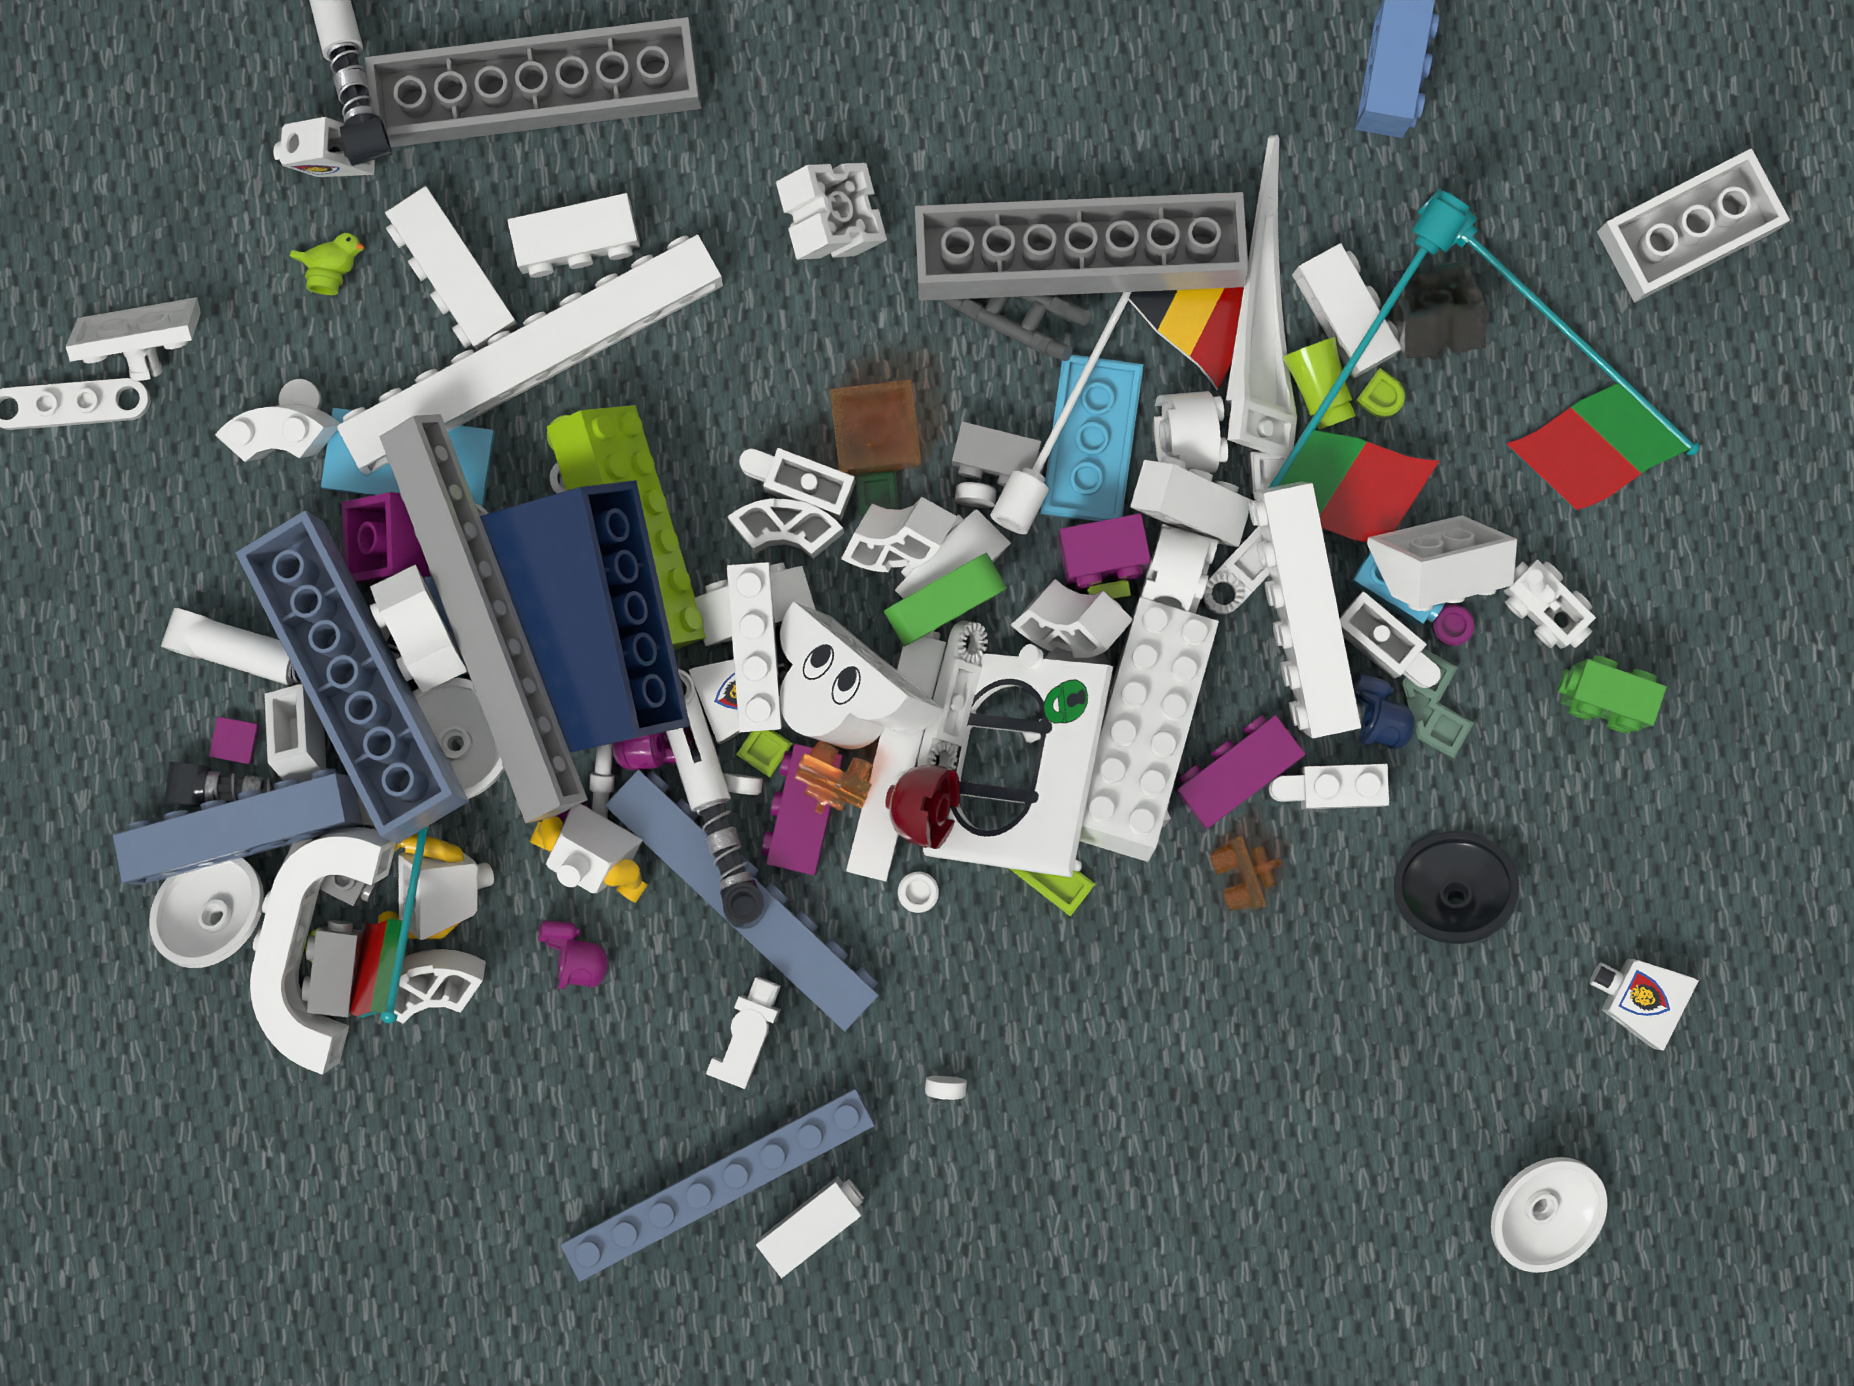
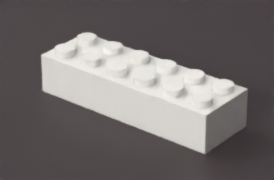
(1305, 609)
(1146, 727)

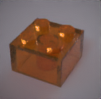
(875, 427)

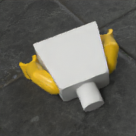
(591, 852)
(444, 887)

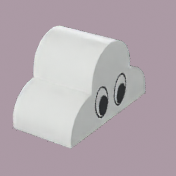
(842, 687)

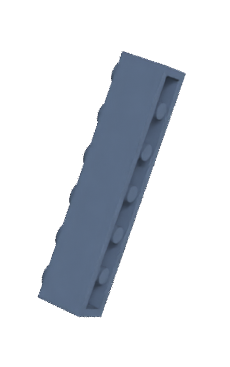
(237, 828)

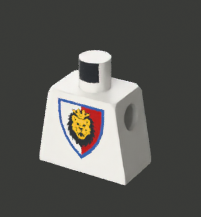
(307, 145)
(718, 696)
(1644, 998)

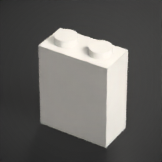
(811, 1225)

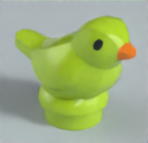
(328, 263)

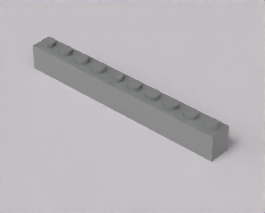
(483, 618)

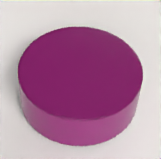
(1453, 625)

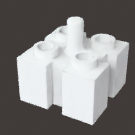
(831, 210)

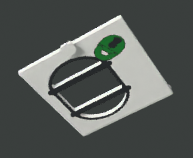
(1051, 824)

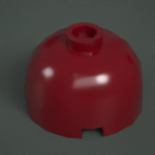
(922, 804)

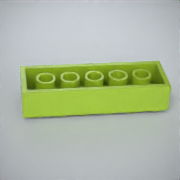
(612, 448)

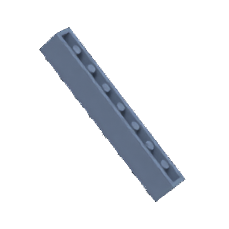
(780, 935)
(717, 1184)

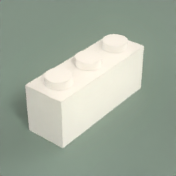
(574, 235)
(1346, 307)
(1191, 500)

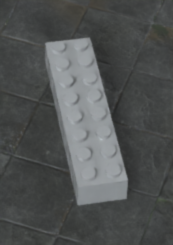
(535, 82)
(1081, 246)

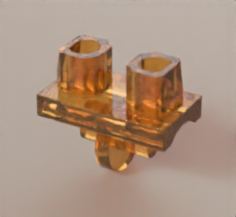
(831, 784)
(1248, 892)

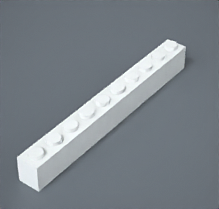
(540, 348)

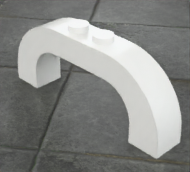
(280, 943)

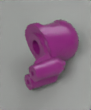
(647, 751)
(578, 961)

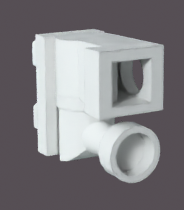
(749, 1034)

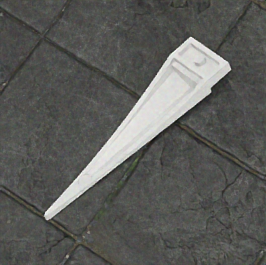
(1259, 380)

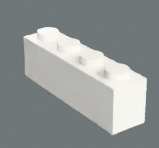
(450, 268)
(754, 647)

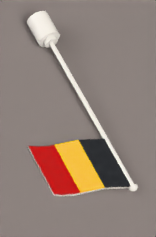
(1192, 320)

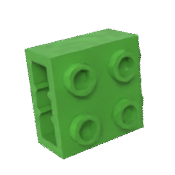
(1604, 692)

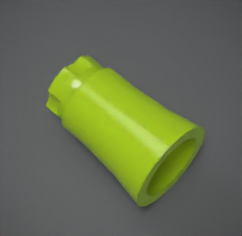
(1315, 373)

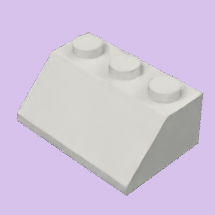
(1444, 561)

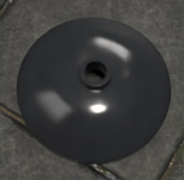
(1460, 868)

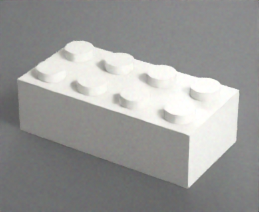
(1693, 225)

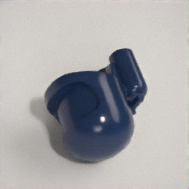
(1383, 719)

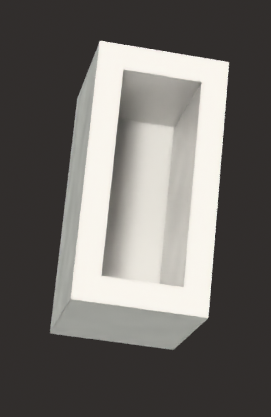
(294, 734)

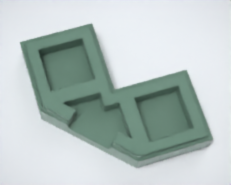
(1434, 722)

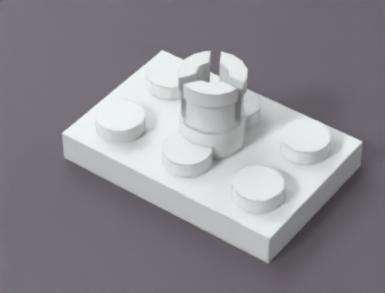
(135, 334)

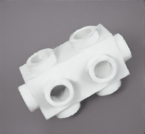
(1541, 596)

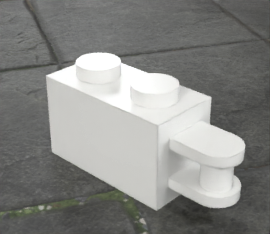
(800, 479)
(1387, 642)
(1334, 787)

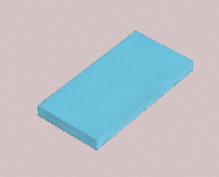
(1094, 447)
(342, 474)

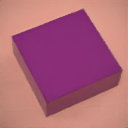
(234, 740)

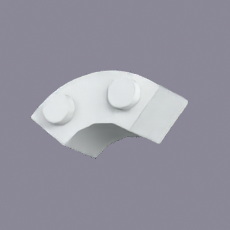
(283, 427)
(786, 523)
(899, 536)
(962, 544)
(714, 606)
(1072, 621)
(417, 628)
(437, 980)

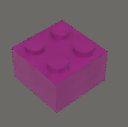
(380, 538)
(1104, 551)

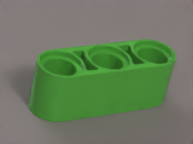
(945, 599)

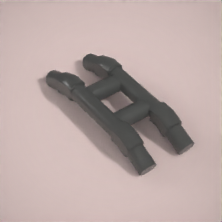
(1026, 330)

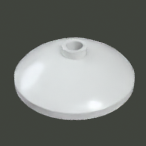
(457, 713)
(189, 911)
(1549, 1214)

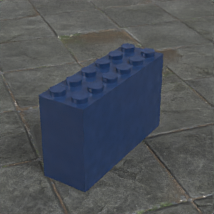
(592, 612)

